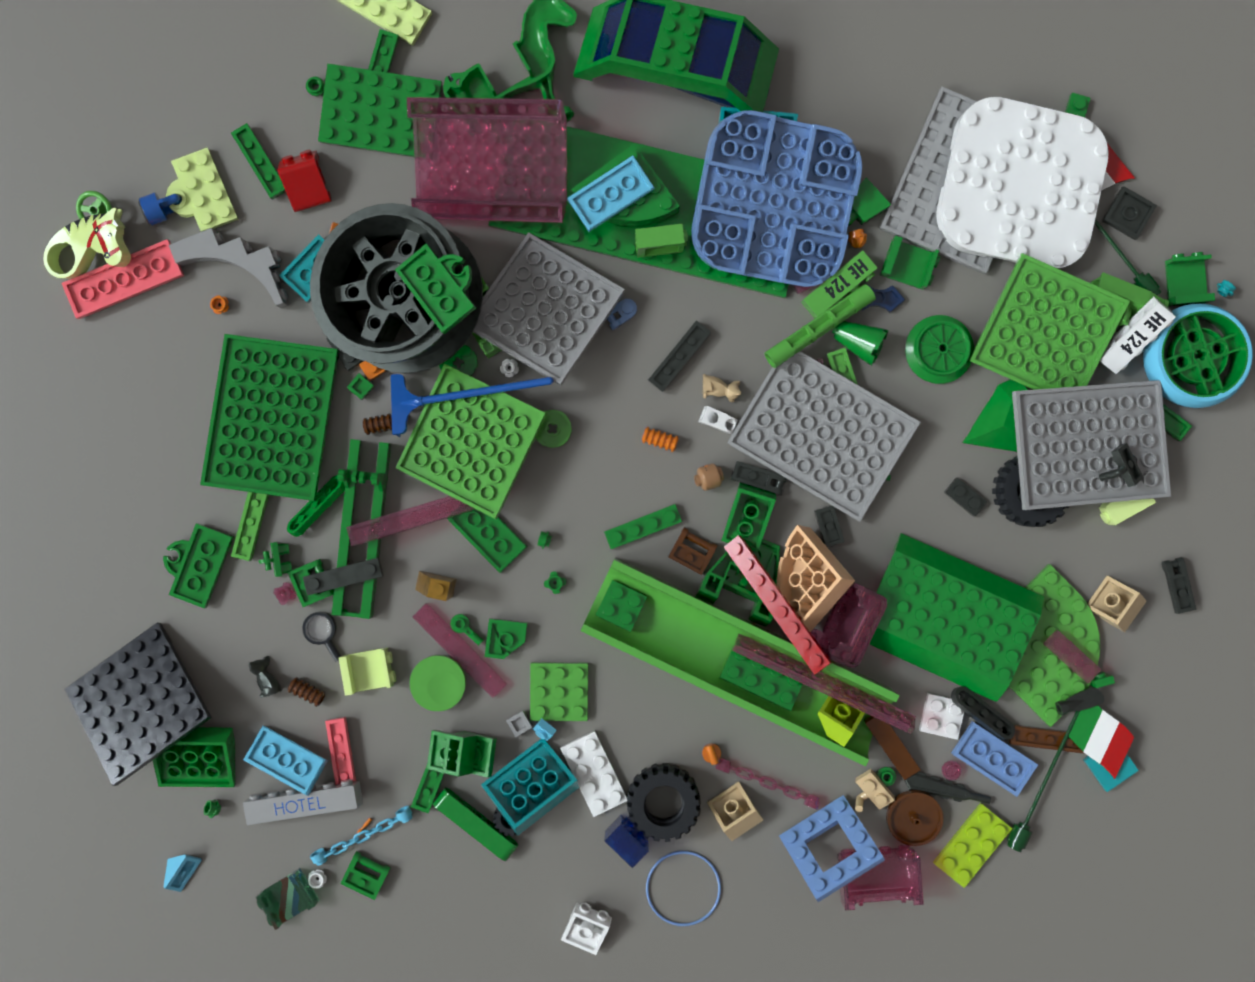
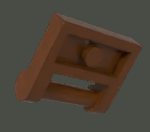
(689, 557)

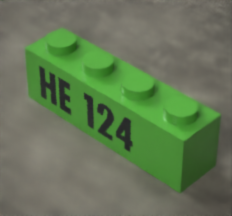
(839, 284)

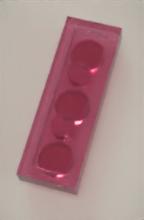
(1072, 656)

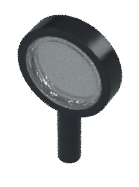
(320, 629)

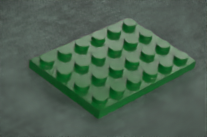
(370, 109)

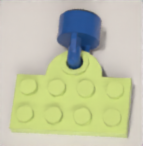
(195, 193)

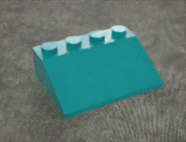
(530, 786)

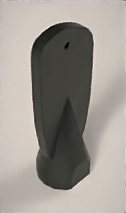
(1080, 701)

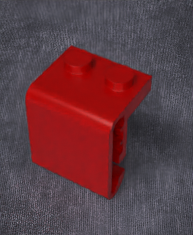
(303, 180)

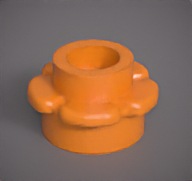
(224, 304)

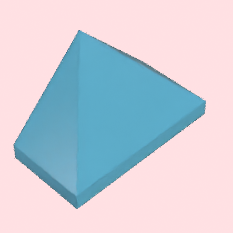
(179, 871)

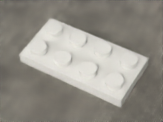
(594, 773)

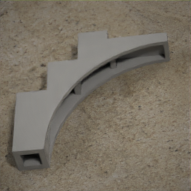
(209, 247)

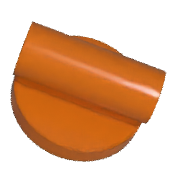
(711, 753)

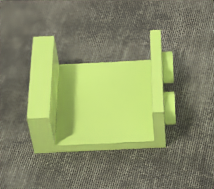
(367, 670)

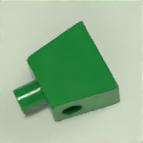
(867, 203)

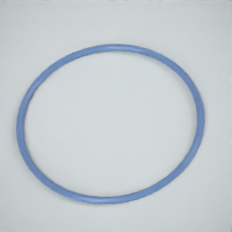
(675, 923)

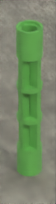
(819, 326)

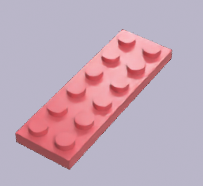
(115, 284)

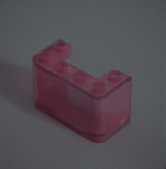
(851, 625)
(891, 880)

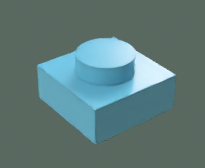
(544, 730)

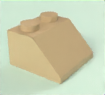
(1116, 603)
(735, 811)

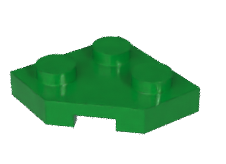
(504, 637)

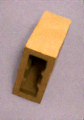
(435, 586)

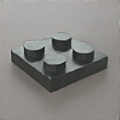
(1129, 213)

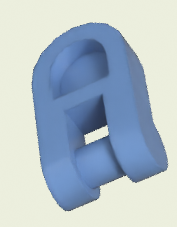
(626, 308)

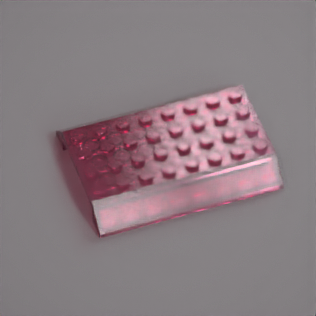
(490, 158)

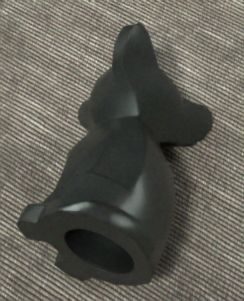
(265, 680)

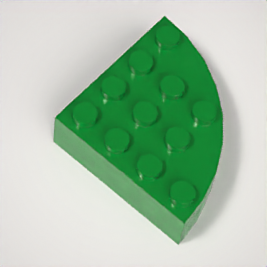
(652, 208)

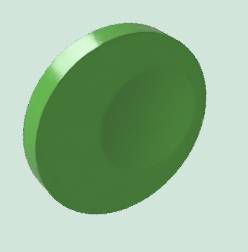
(437, 683)

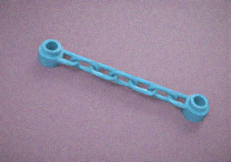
(319, 856)

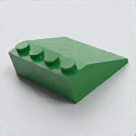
(199, 760)

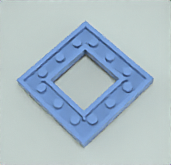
(825, 883)

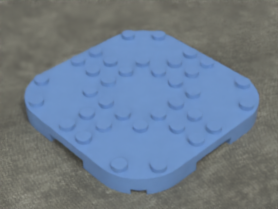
(776, 198)

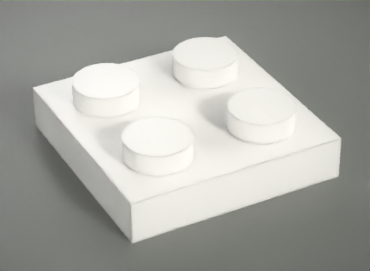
(941, 717)

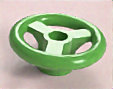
(101, 204)

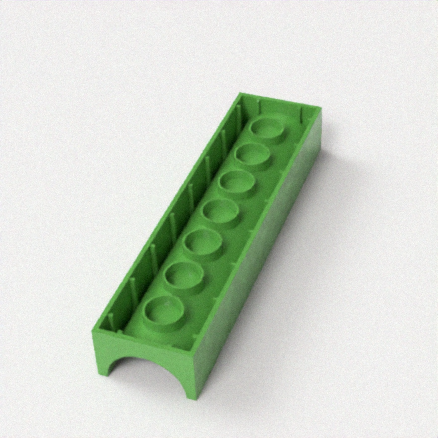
(694, 643)

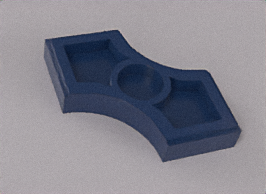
(886, 298)

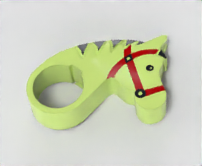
(88, 236)

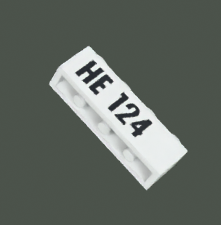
(1136, 335)

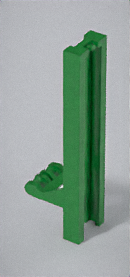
(350, 478)

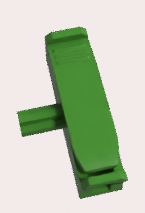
(1136, 295)

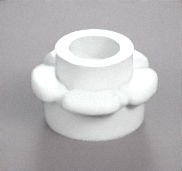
(514, 368)
(317, 883)

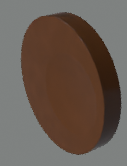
(914, 818)

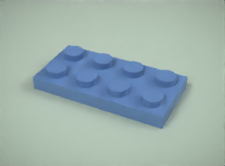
(994, 759)

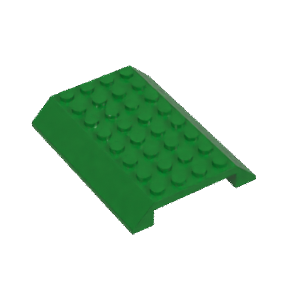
(954, 618)

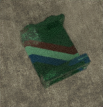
(286, 898)

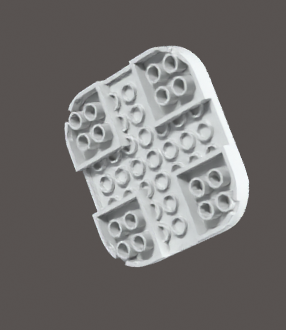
(1022, 182)

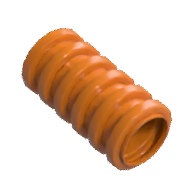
(660, 439)

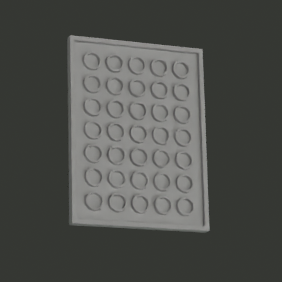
(824, 433)
(1069, 440)

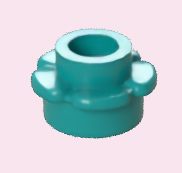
(1226, 288)

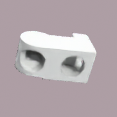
(717, 420)

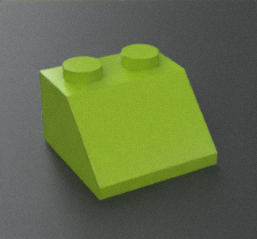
(839, 720)

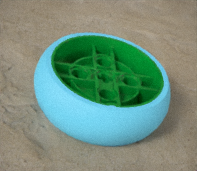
(1209, 389)

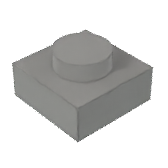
(519, 723)

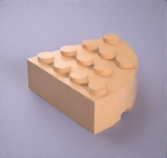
(811, 576)

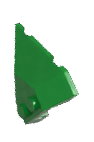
(996, 421)

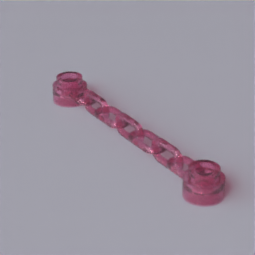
(810, 801)

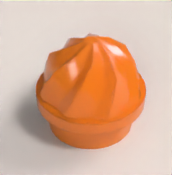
(857, 238)

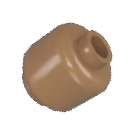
(709, 477)

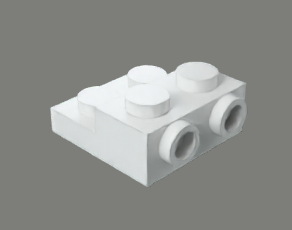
(586, 928)

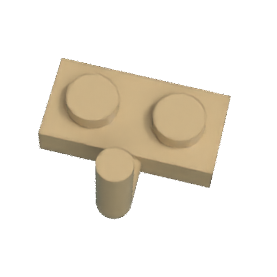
(873, 789)

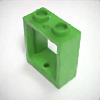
(660, 240)

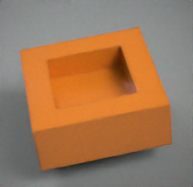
(371, 371)

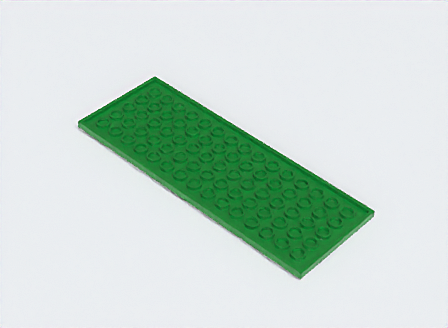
(680, 176)

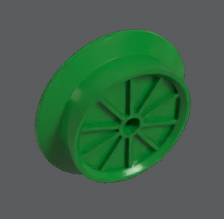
(924, 353)

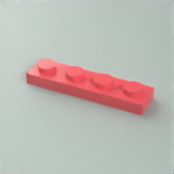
(340, 749)

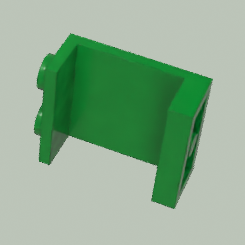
(909, 264)
(1187, 280)

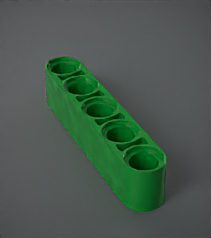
(475, 824)

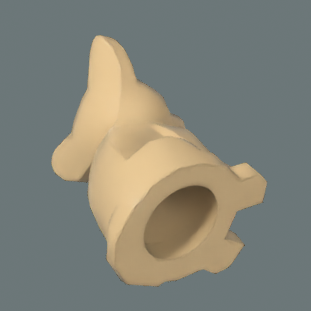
(716, 387)

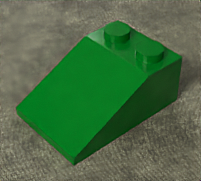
(749, 515)

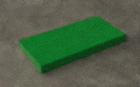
(490, 537)

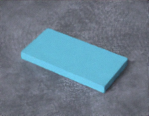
(611, 193)
(285, 760)

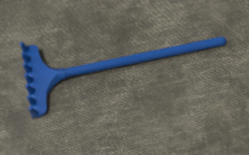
(404, 402)

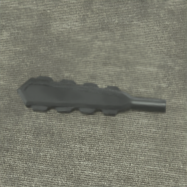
(945, 788)

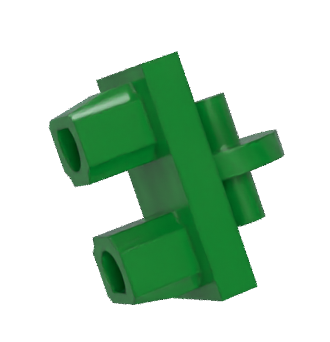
(276, 550)

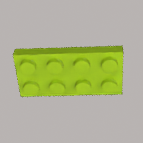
(972, 845)

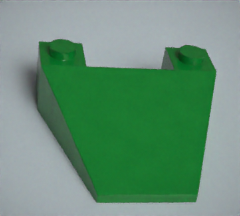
(728, 576)

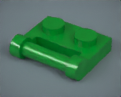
(296, 577)
(362, 881)

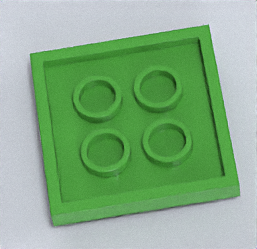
(558, 691)

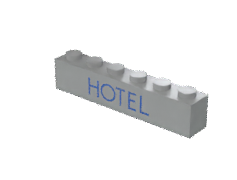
(295, 804)

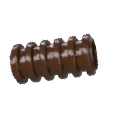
(377, 424)
(307, 692)

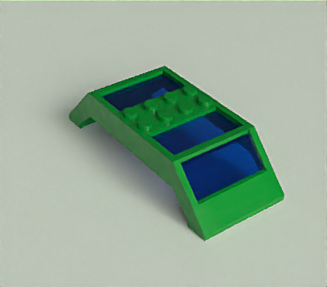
(680, 49)

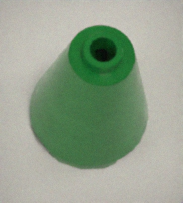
(861, 339)

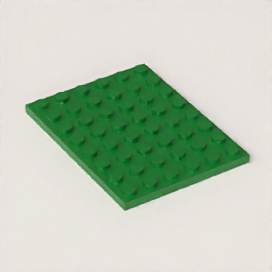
(269, 417)

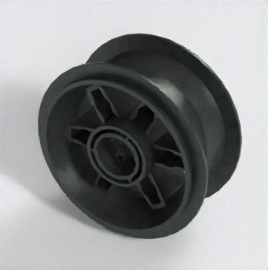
(337, 292)

